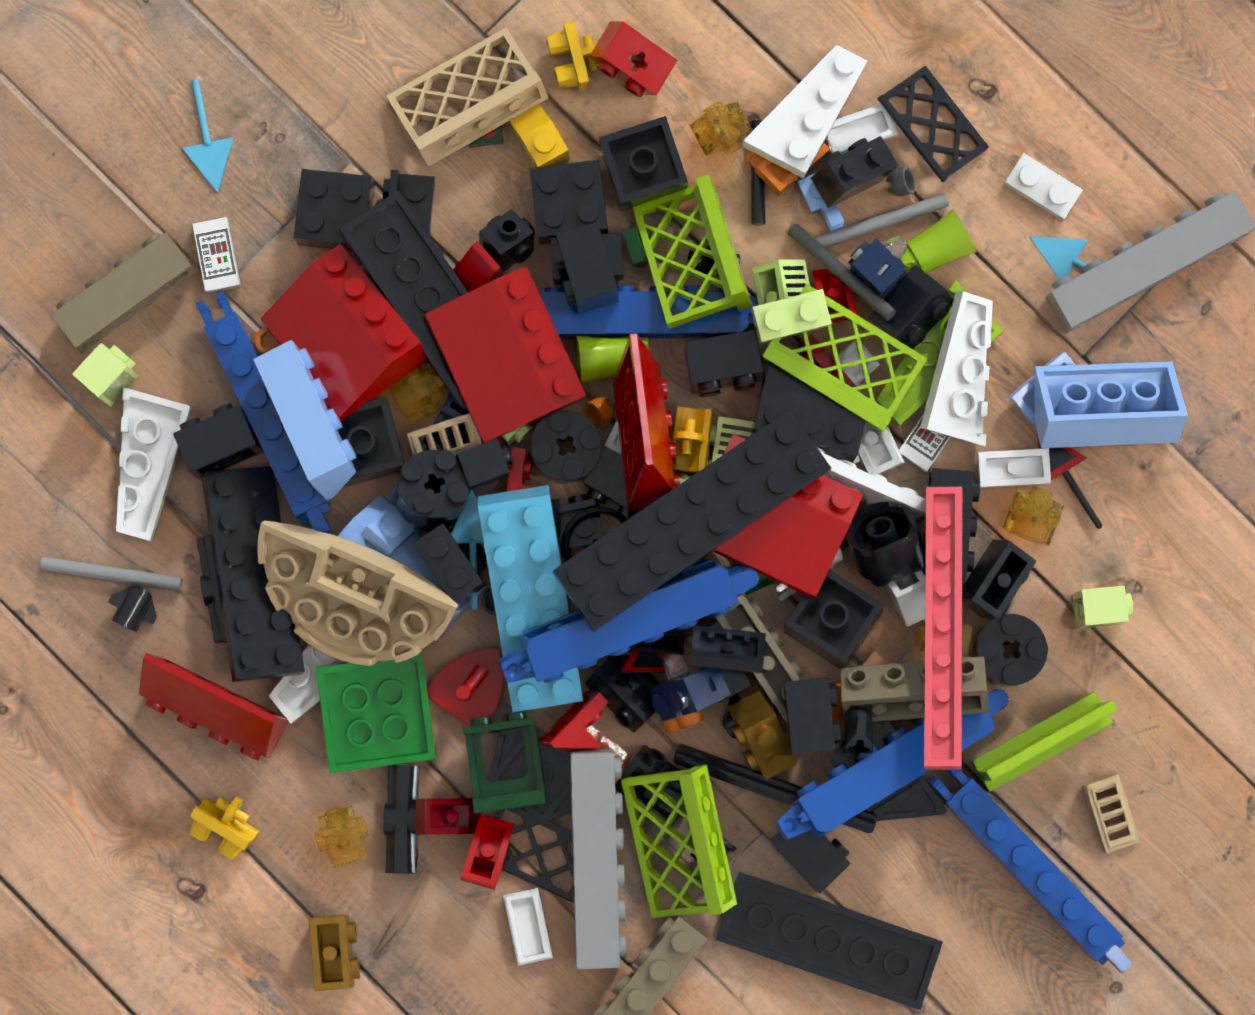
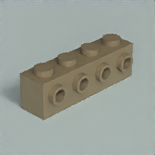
(122, 292)
(776, 668)
(898, 689)
(656, 969)

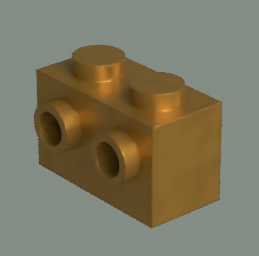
(762, 735)
(332, 952)

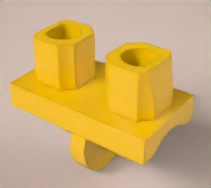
(568, 42)
(692, 438)
(227, 822)

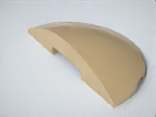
(350, 596)

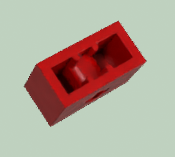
(650, 61)

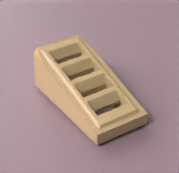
(474, 437)
(1094, 805)

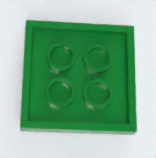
(375, 714)

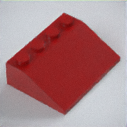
(347, 329)
(505, 355)
(643, 426)
(797, 537)
(211, 706)

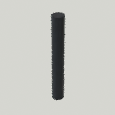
(757, 192)

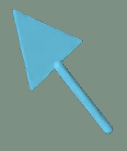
(209, 156)
(1061, 253)
(469, 531)

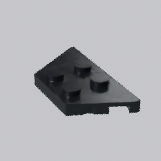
(511, 763)
(911, 800)

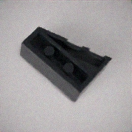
(824, 420)

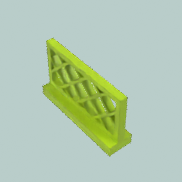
(721, 252)
(837, 389)
(1043, 741)
(706, 845)

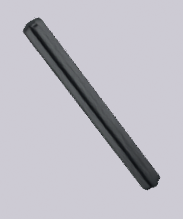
(755, 782)

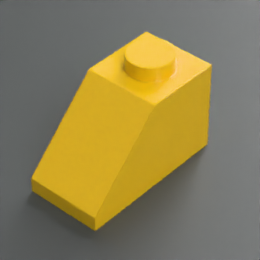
(539, 137)

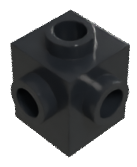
(508, 239)

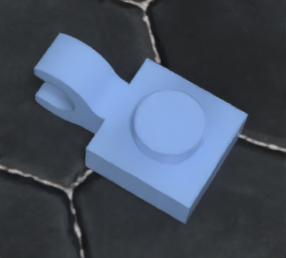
(815, 204)

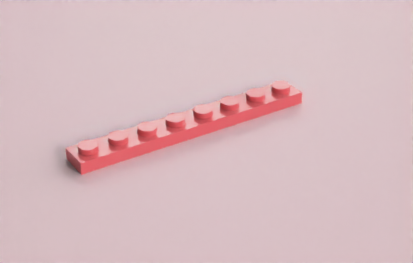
(943, 629)

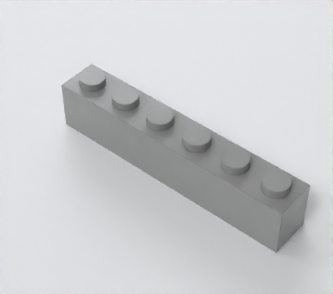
(1151, 261)
(595, 858)

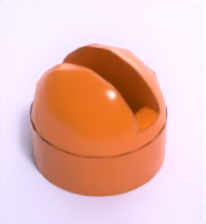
(599, 411)

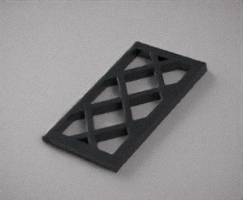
(939, 97)
(542, 881)

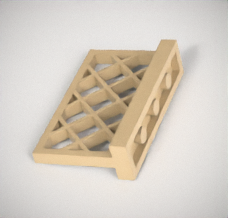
(479, 115)

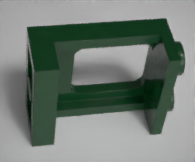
(506, 793)

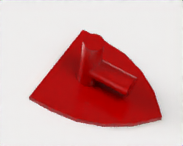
(469, 685)

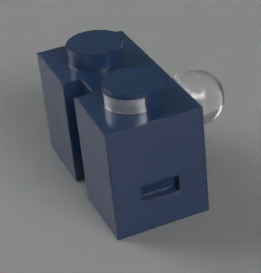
(880, 264)
(686, 689)

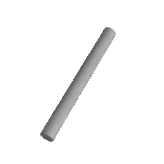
(883, 221)
(111, 573)

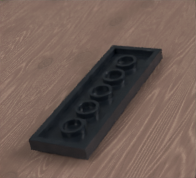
(406, 271)
(256, 634)
(830, 941)

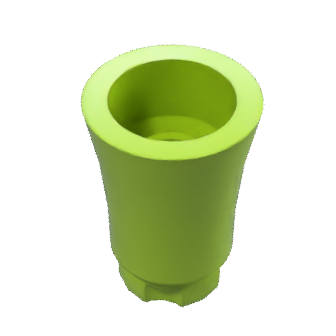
(938, 244)
(599, 356)

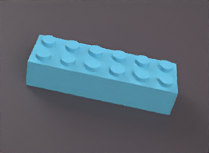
(526, 594)

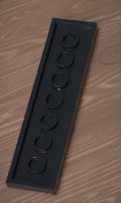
(691, 520)

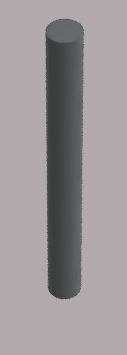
(841, 272)

